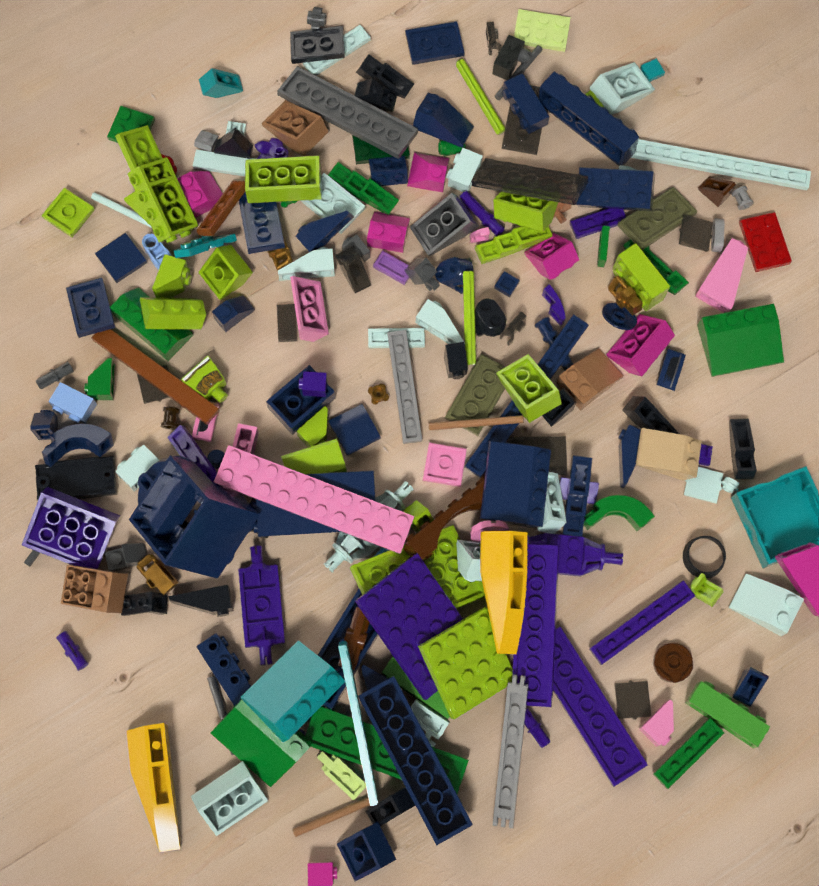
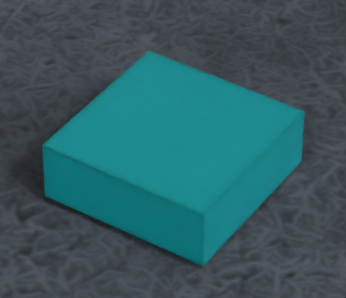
(652, 70)

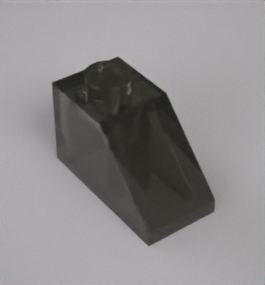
(353, 269)

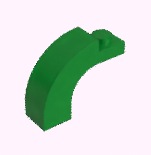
(627, 507)

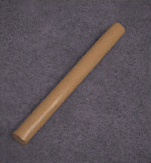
(331, 817)

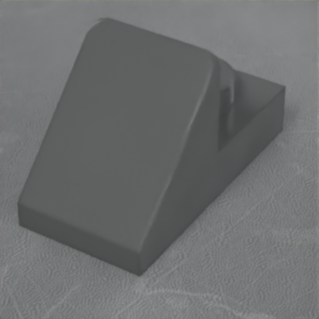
(126, 556)

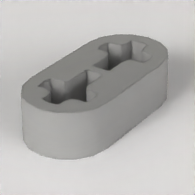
(717, 239)

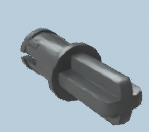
(54, 375)

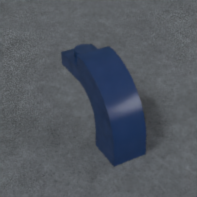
(77, 437)

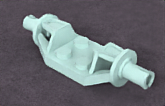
(346, 543)

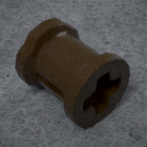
(173, 411)

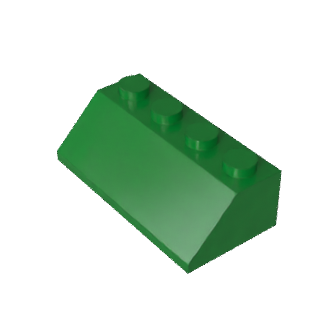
(163, 341)

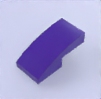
(556, 310)

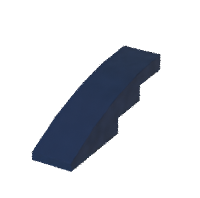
(577, 495)

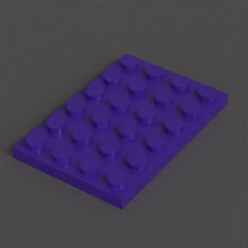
(406, 612)

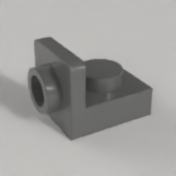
(358, 245)

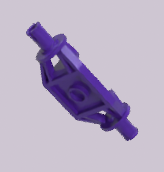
(576, 552)

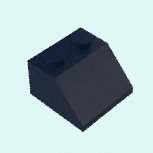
(366, 851)

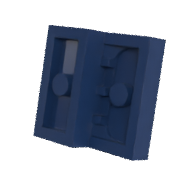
(354, 429)

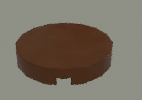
(673, 662)

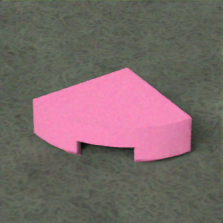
(480, 235)

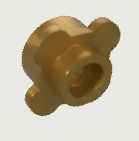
(381, 388)

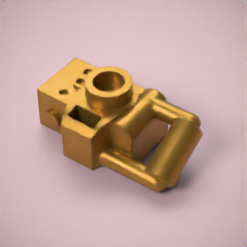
(279, 255)
(625, 296)
(157, 574)

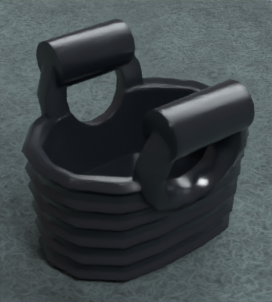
(489, 318)

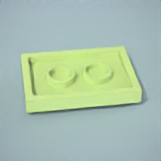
(542, 29)

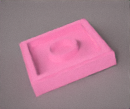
(444, 464)

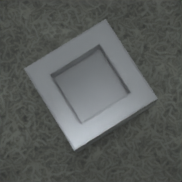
(206, 140)

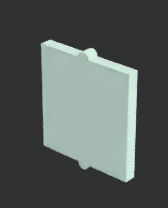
(705, 485)

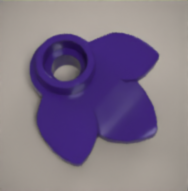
(271, 149)

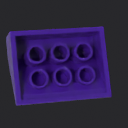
(70, 529)

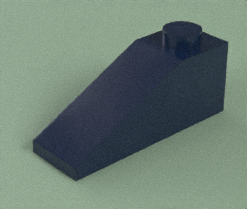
(320, 232)
(628, 453)

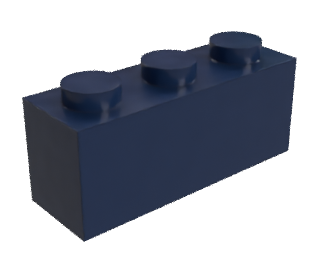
(525, 104)

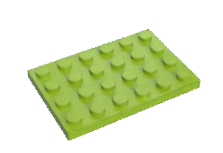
(441, 564)

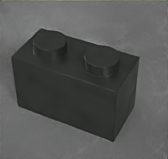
(507, 57)

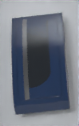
(671, 369)

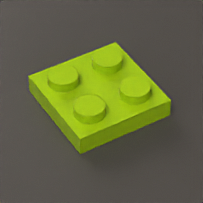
(68, 212)

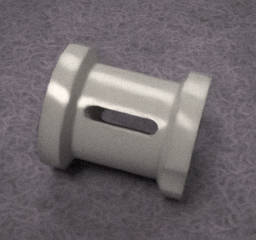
(742, 198)

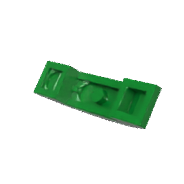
(674, 279)

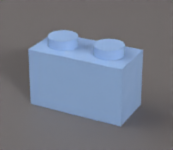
(72, 403)

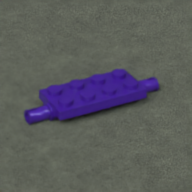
(261, 606)

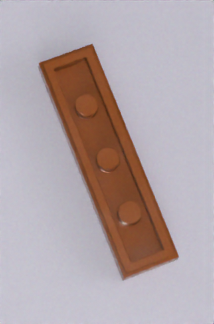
(221, 209)

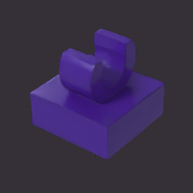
(705, 455)

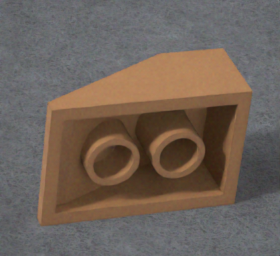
(296, 127)
(589, 378)

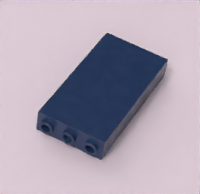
(277, 522)

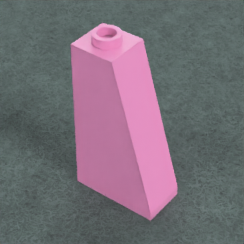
(723, 280)

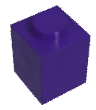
(313, 384)

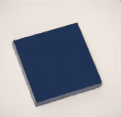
(121, 258)

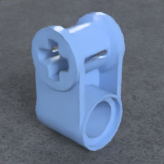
(156, 252)

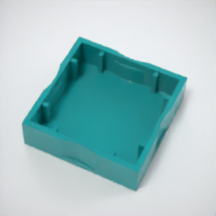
(780, 514)

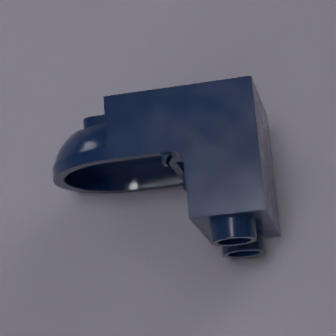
(213, 534)

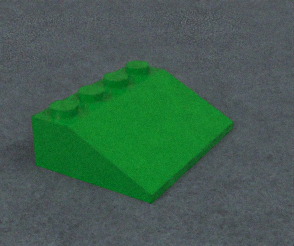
(741, 340)
(257, 744)

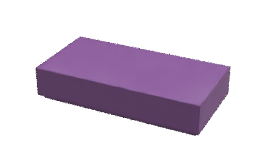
(391, 267)

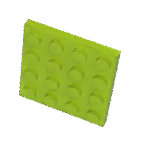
(466, 664)

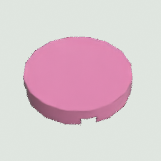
(476, 530)

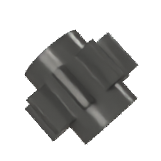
(316, 18)

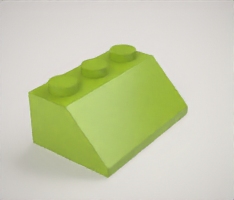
(524, 210)
(172, 313)
(316, 459)

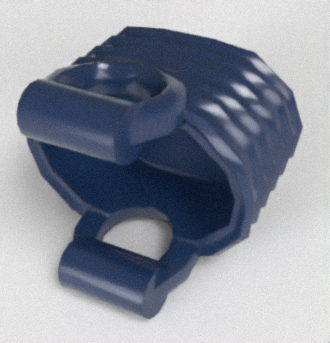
(451, 272)

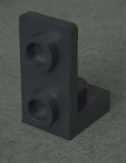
(145, 603)

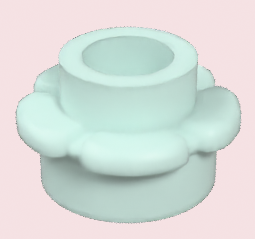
(730, 485)

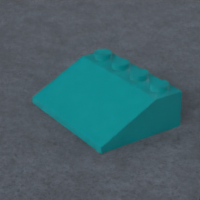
(292, 690)

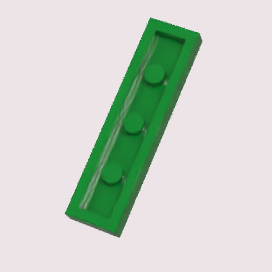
(688, 753)

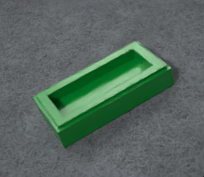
(603, 246)

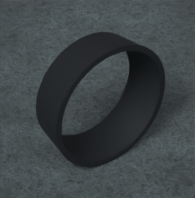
(689, 566)

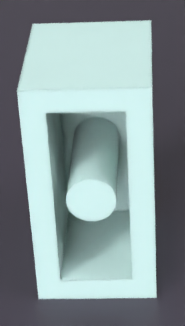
(465, 168)
(138, 463)

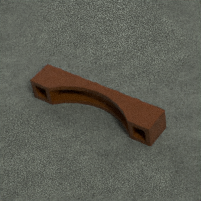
(426, 540)

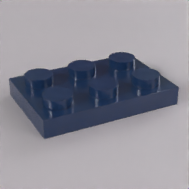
(434, 43)
(90, 307)

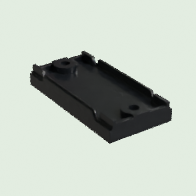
(79, 477)

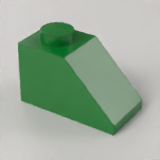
(101, 382)

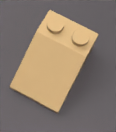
(669, 453)

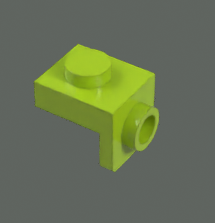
(706, 590)

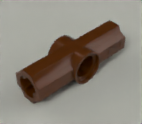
(356, 636)

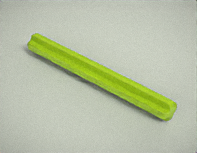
(480, 96)
(469, 317)

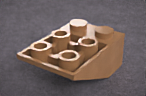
(94, 589)

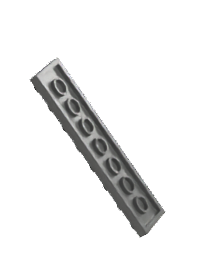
(348, 112)

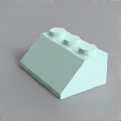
(229, 798)

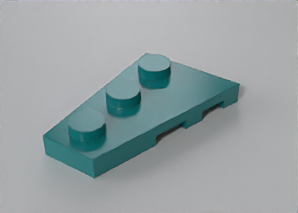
(203, 244)

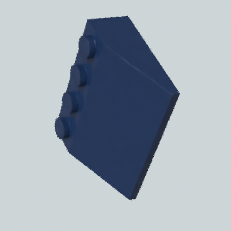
(515, 484)

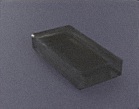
(286, 323)

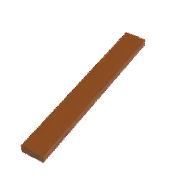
(156, 375)

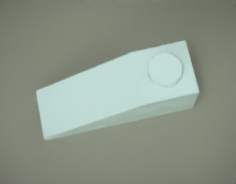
(312, 265)
(436, 321)
(554, 509)

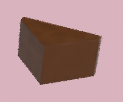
(716, 189)

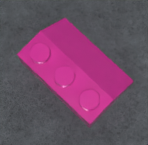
(642, 345)

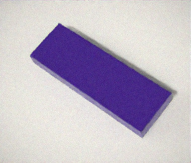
(594, 222)

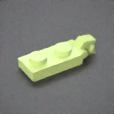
(342, 775)

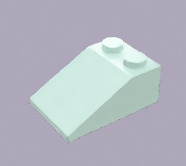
(621, 87)
(766, 604)

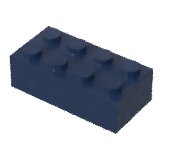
(617, 189)

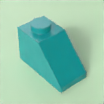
(220, 83)

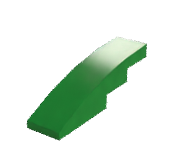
(363, 189)

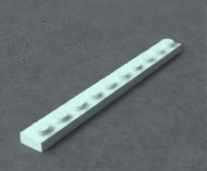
(722, 164)

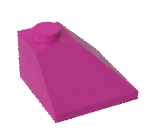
(428, 172)

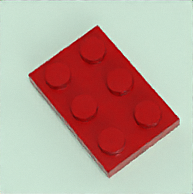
(765, 242)

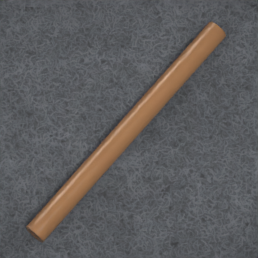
(476, 422)

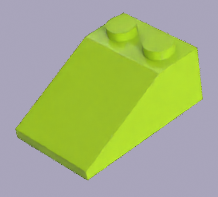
(529, 388)

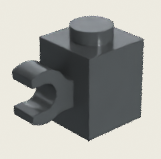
(421, 272)

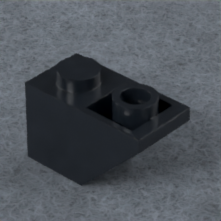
(376, 95)

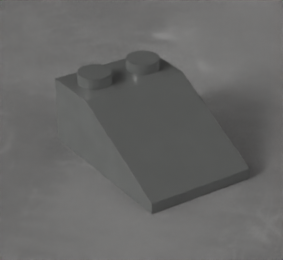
(444, 225)

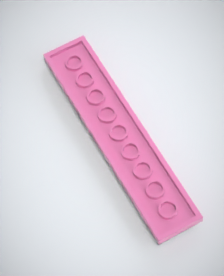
(314, 499)

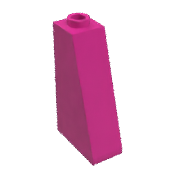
(802, 569)

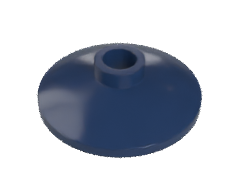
(619, 317)

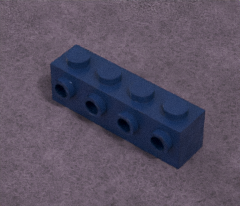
(225, 667)

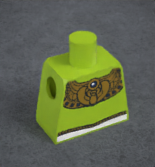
(206, 380)

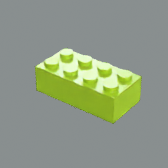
(283, 179)

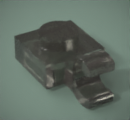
(491, 36)
(516, 325)

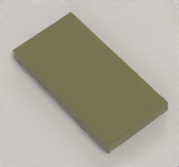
(666, 215)
(478, 394)

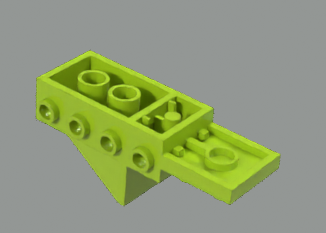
(157, 190)

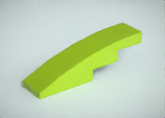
(510, 243)

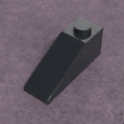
(646, 416)
(210, 600)

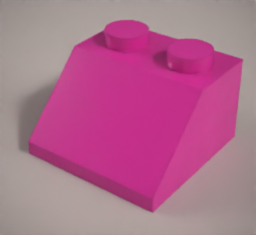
(200, 191)
(388, 232)
(552, 256)

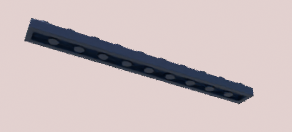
(549, 365)

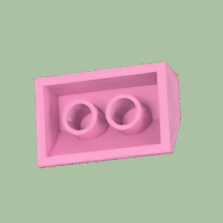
(309, 309)

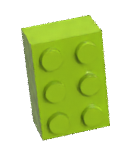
(642, 276)

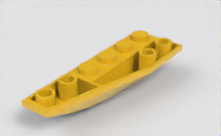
(504, 584)
(154, 781)

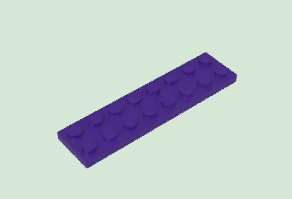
(537, 636)
(593, 714)

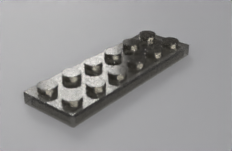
(530, 181)

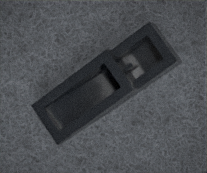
(385, 76)
(742, 449)

